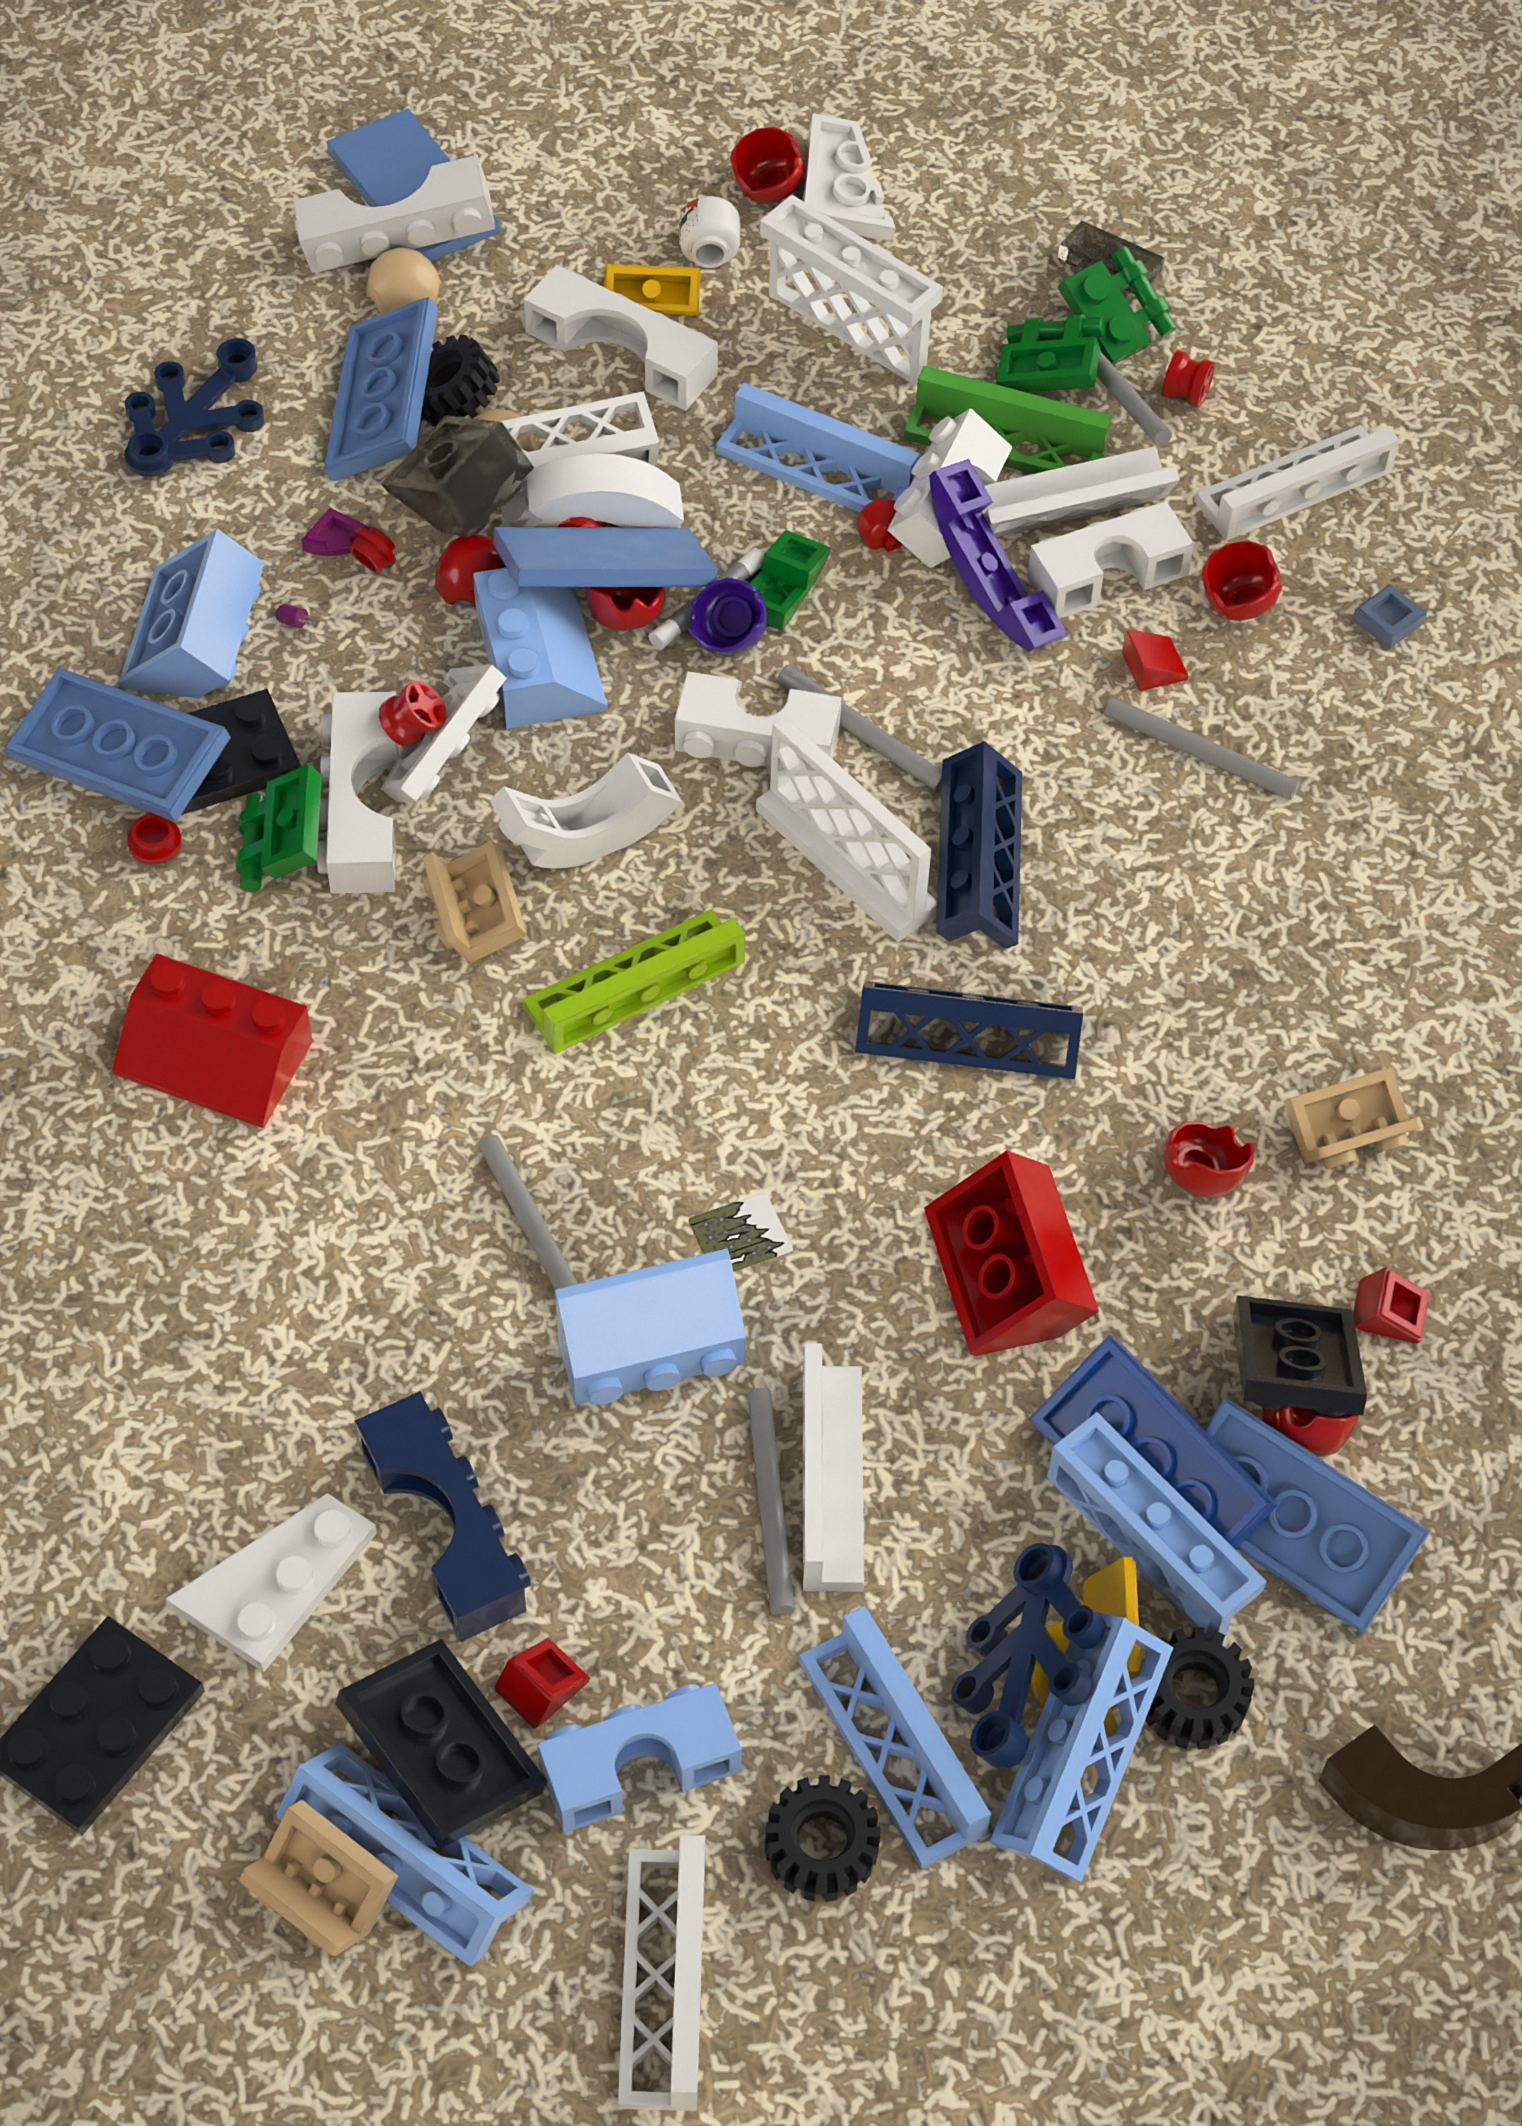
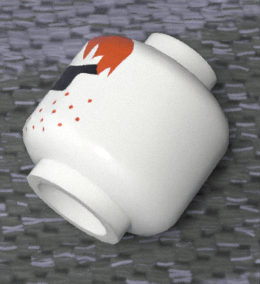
(709, 231)

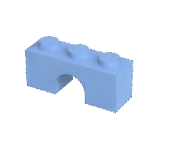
(684, 1730)

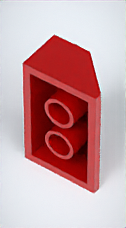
(211, 1040)
(1010, 1256)

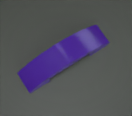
(982, 563)

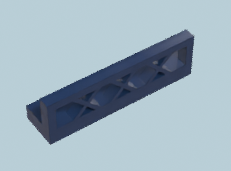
(973, 840)
(969, 1008)

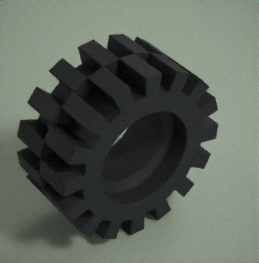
(458, 380)
(1232, 1681)
(828, 1802)

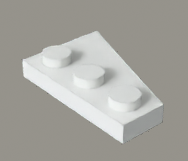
(841, 179)
(470, 697)
(276, 1582)

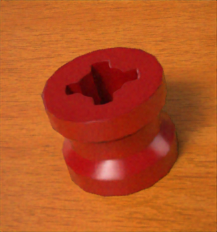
(1188, 378)
(412, 713)

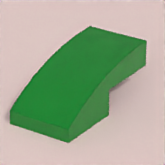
(788, 575)

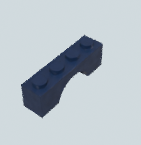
(412, 1456)

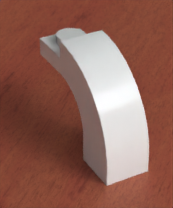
(599, 488)
(592, 823)

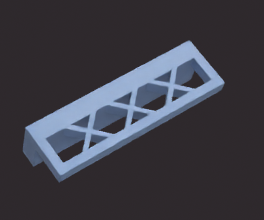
(826, 447)
(1153, 1526)
(915, 1727)
(1072, 1737)
(430, 1889)

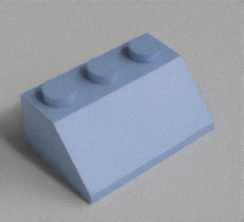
(194, 619)
(540, 648)
(650, 1327)

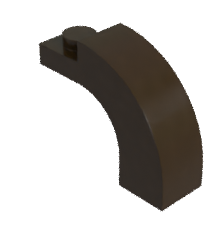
(1419, 1808)

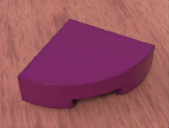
(331, 533)

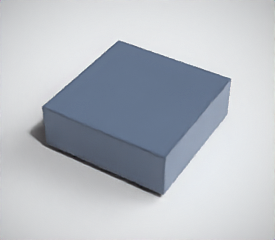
(1389, 616)

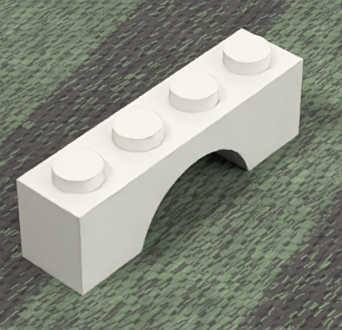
(445, 207)
(575, 311)
(359, 841)

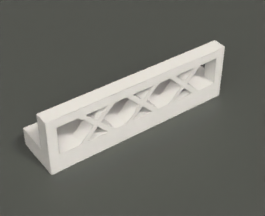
(637, 443)
(1298, 480)
(1078, 491)
(832, 1475)
(687, 1983)

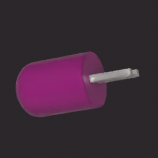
(293, 616)

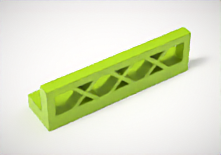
(640, 986)

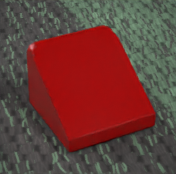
(1152, 659)
(1391, 1306)
(540, 1682)

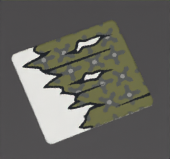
(744, 1227)

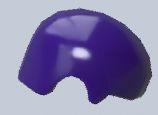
(728, 617)

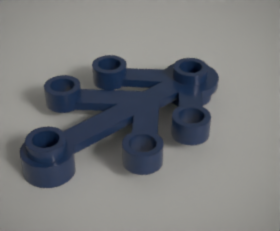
(154, 451)
(1042, 1579)

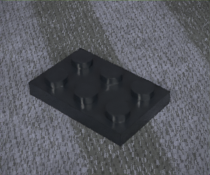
(253, 755)
(1299, 1356)
(95, 1724)
(440, 1743)

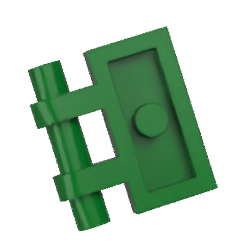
(1100, 295)
(1051, 354)
(280, 828)

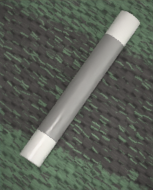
(681, 619)

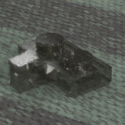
(1091, 244)

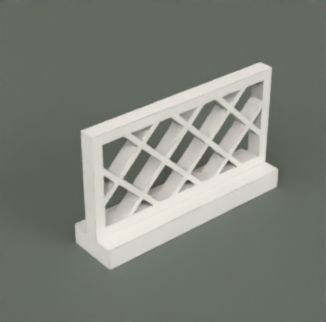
(862, 273)
(847, 833)

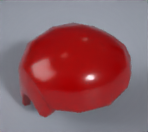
(767, 165)
(459, 562)
(1241, 580)
(625, 606)
(1206, 1158)
(1310, 1429)

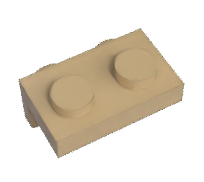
(474, 901)
(1350, 1116)
(320, 1880)

